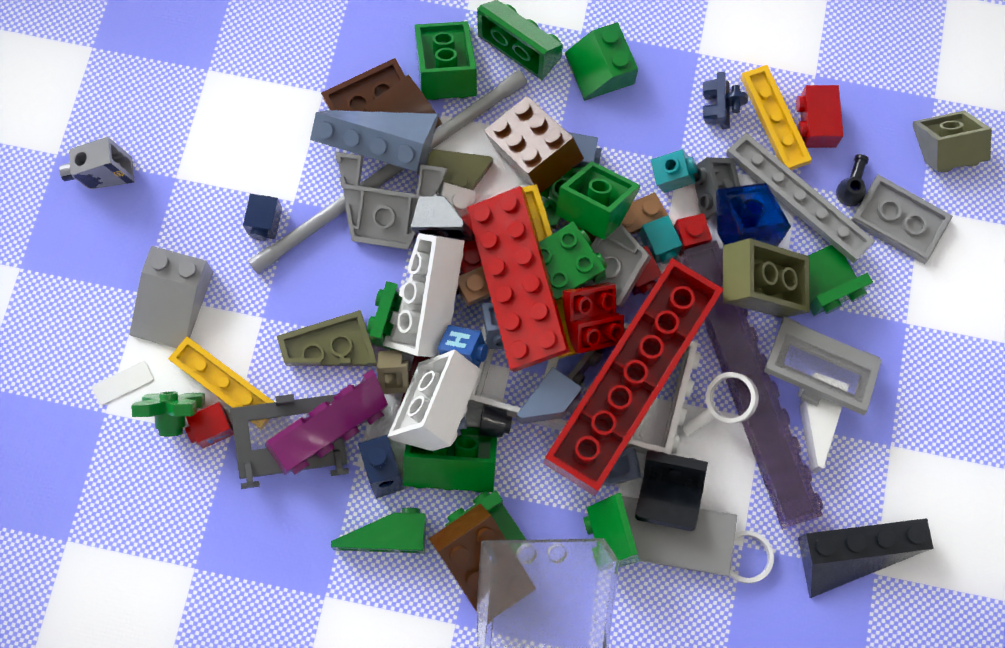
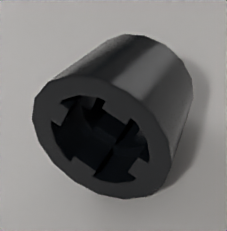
(494, 422)

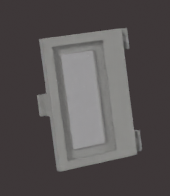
(823, 367)

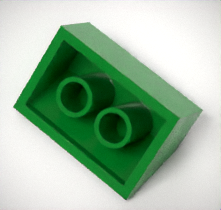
(518, 38)
(462, 466)

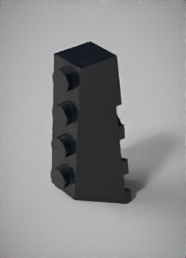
(852, 553)

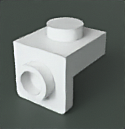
(458, 197)

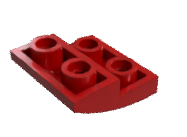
(592, 317)

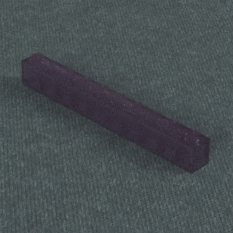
(768, 427)

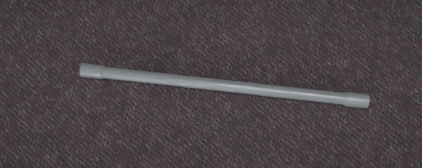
(272, 253)

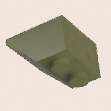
(953, 140)

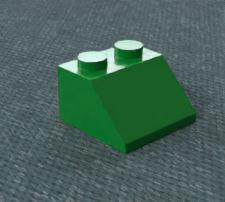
(602, 62)
(596, 199)
(610, 521)

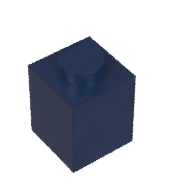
(262, 217)

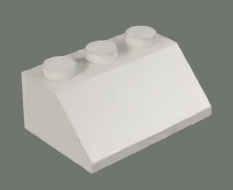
(435, 402)

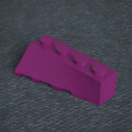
(328, 424)

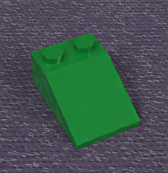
(446, 60)

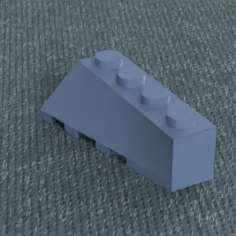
(383, 136)

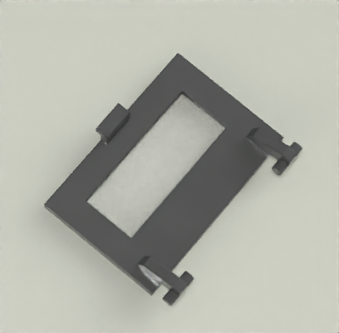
(260, 422)

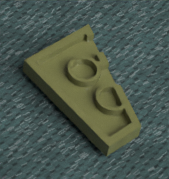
(329, 343)

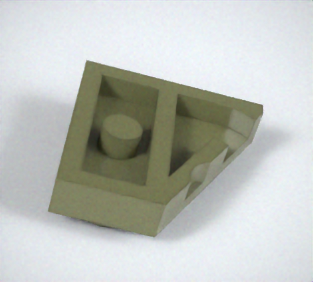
(463, 168)

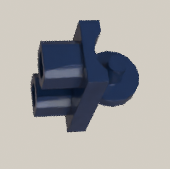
(720, 89)

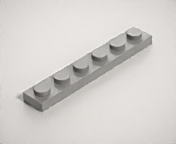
(800, 198)

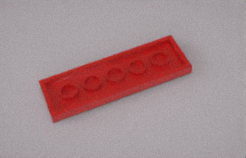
(517, 279)

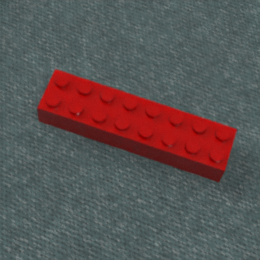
(632, 377)

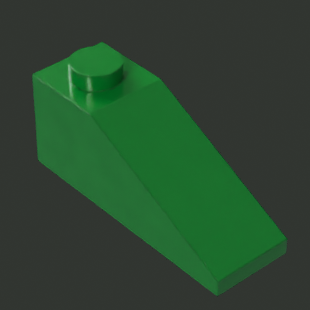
(393, 534)

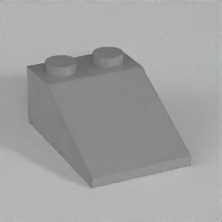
(169, 296)

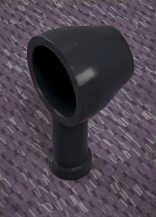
(844, 192)

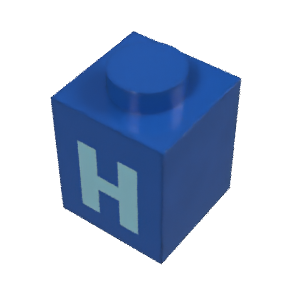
(466, 342)

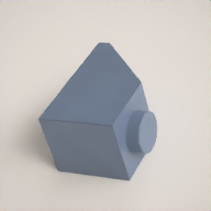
(551, 399)

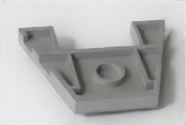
(382, 214)
(624, 261)

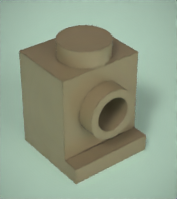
(392, 372)

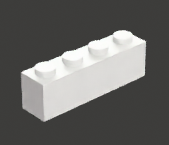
(427, 296)

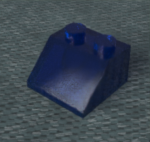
(750, 213)

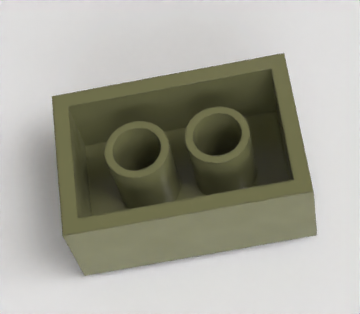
(765, 278)

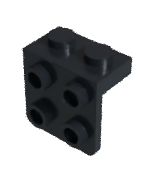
(671, 490)

